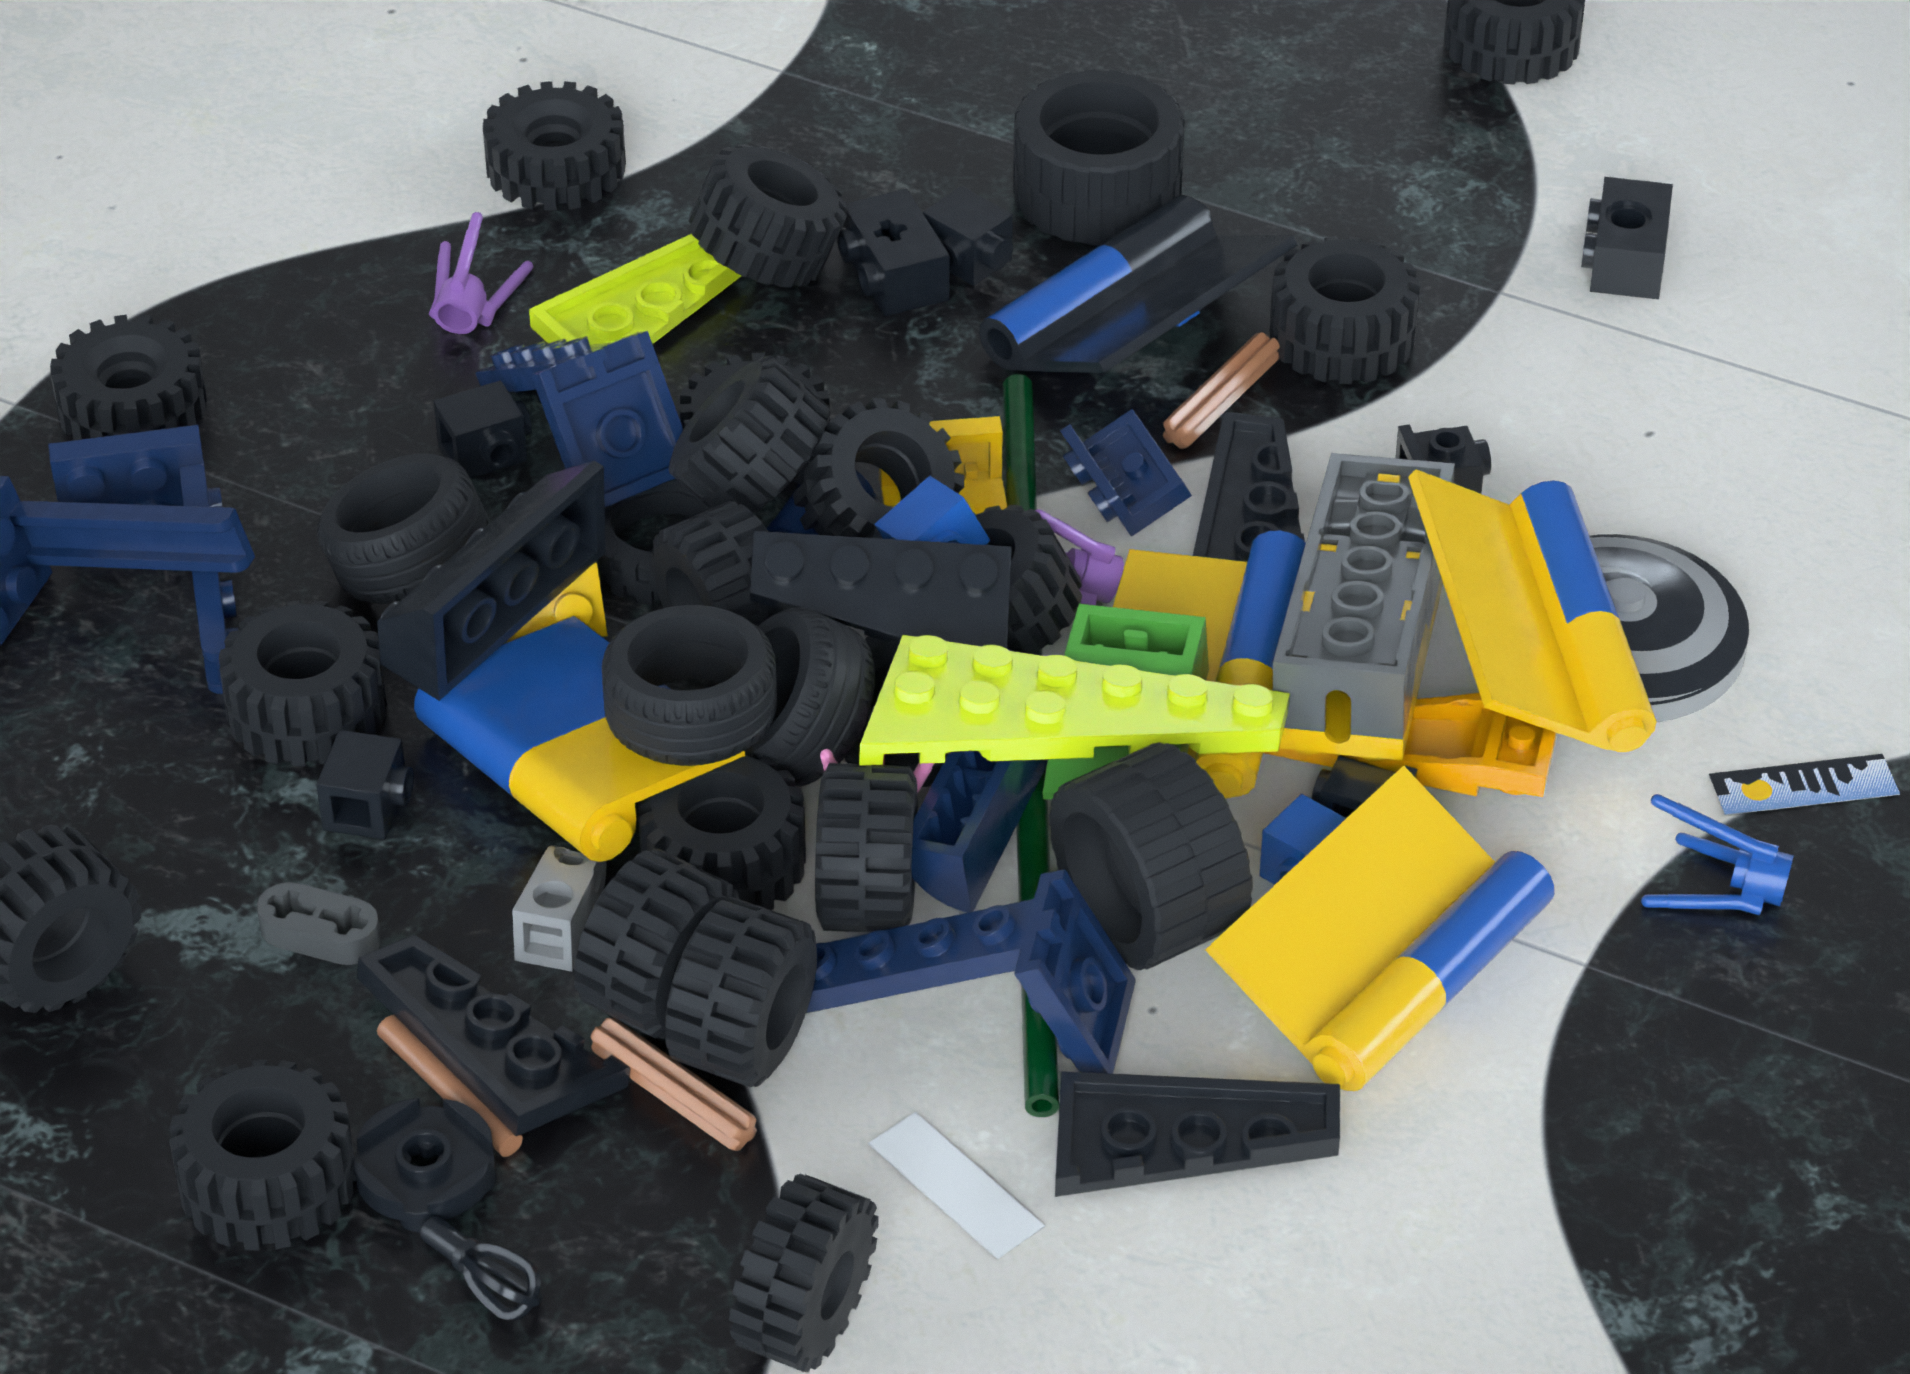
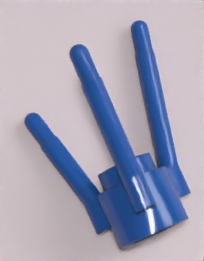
(1758, 867)

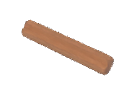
(1221, 390)
(675, 1084)

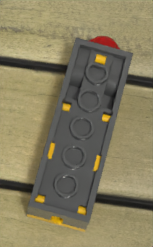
(1360, 612)

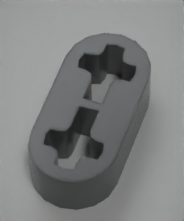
(318, 923)

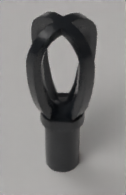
(470, 1256)

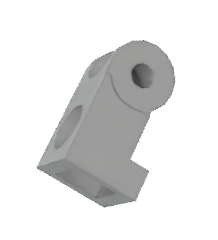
(556, 908)

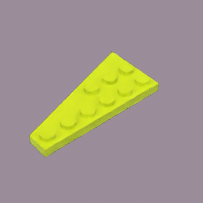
(1052, 707)

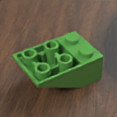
(1133, 638)

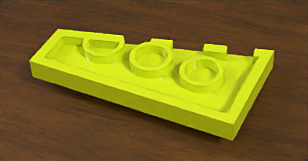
(639, 296)

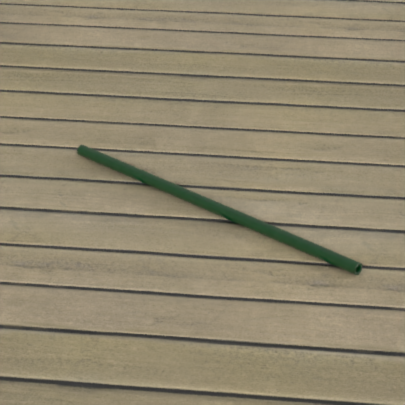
(1032, 830)

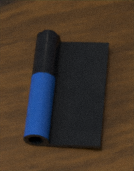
(1126, 292)

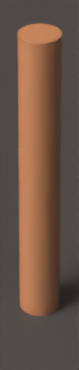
(443, 1081)

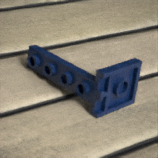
(600, 405)
(152, 470)
(108, 537)
(1048, 941)

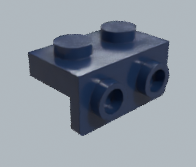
(1129, 472)

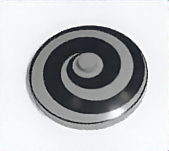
(1678, 621)

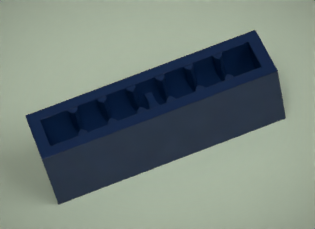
(969, 824)

